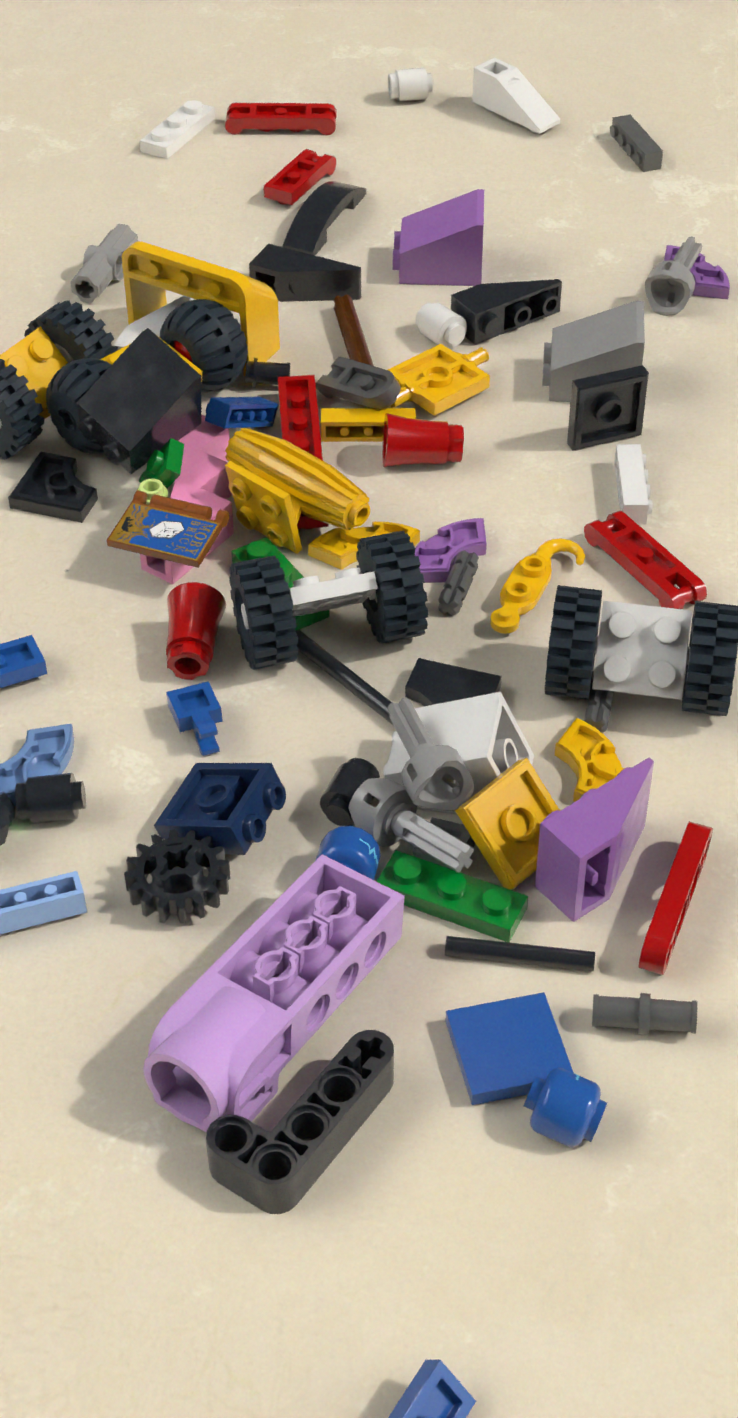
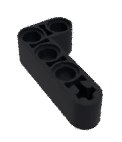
(312, 1115)

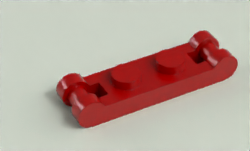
(288, 116)
(646, 560)

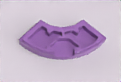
(709, 279)
(441, 550)

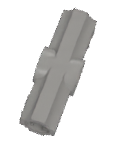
(102, 264)

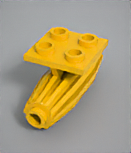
(280, 481)

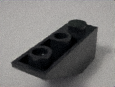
(304, 276)
(505, 306)

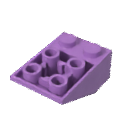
(591, 842)

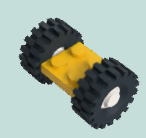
(27, 368)

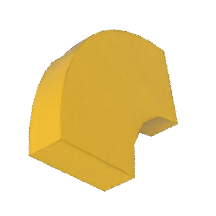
(339, 545)
(588, 755)

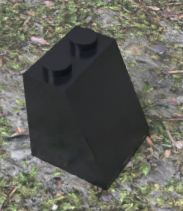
(141, 402)

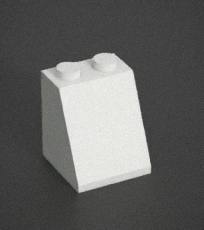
(478, 729)

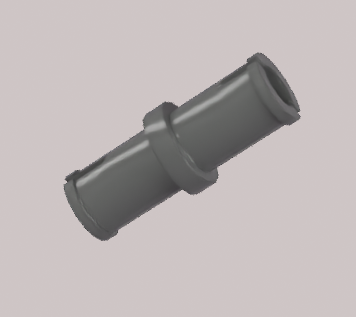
(644, 1013)

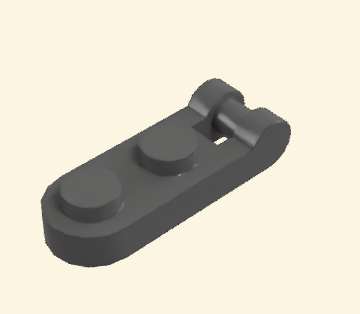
(359, 384)

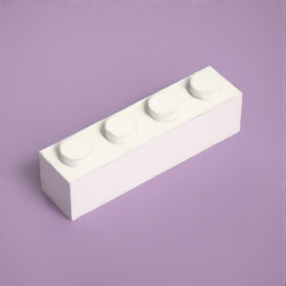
(632, 482)

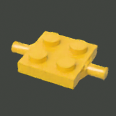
(440, 378)

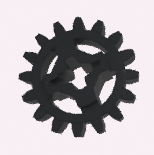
(177, 876)

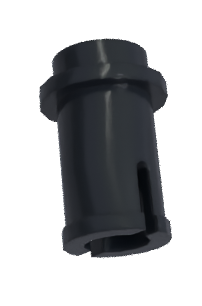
(265, 372)

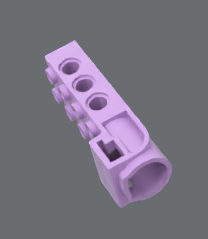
(270, 994)

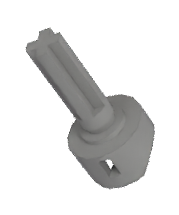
(673, 280)
(432, 768)
(397, 820)

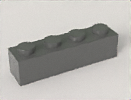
(636, 143)

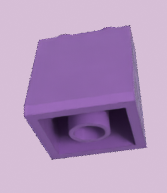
(442, 243)

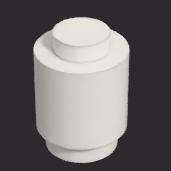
(410, 84)
(441, 325)

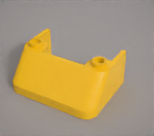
(153, 270)

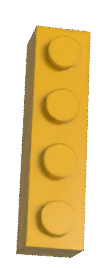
(357, 423)

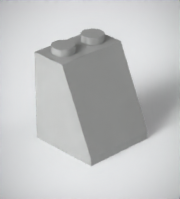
(593, 347)

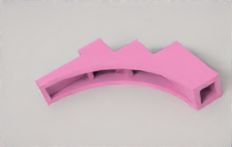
(201, 482)

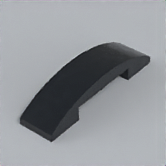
(318, 212)

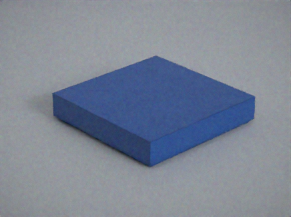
(505, 1046)

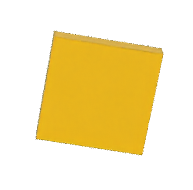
(507, 821)

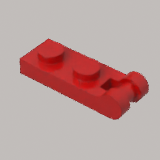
(299, 177)

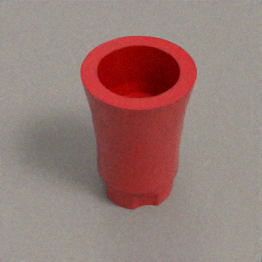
(420, 441)
(192, 628)

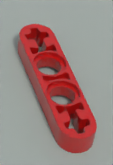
(675, 898)

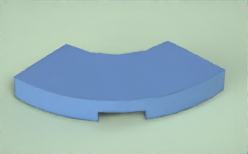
(43, 754)

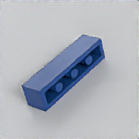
(241, 412)

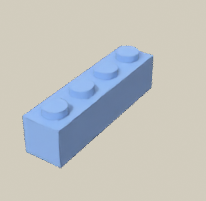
(41, 902)

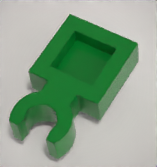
(165, 463)

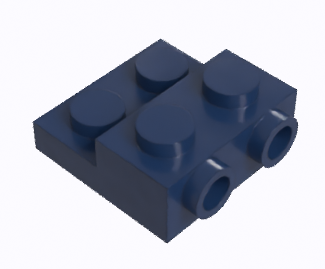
(225, 803)

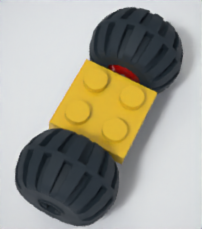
(196, 330)

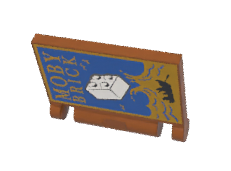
(168, 529)

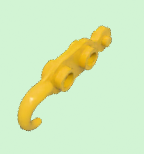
(528, 583)

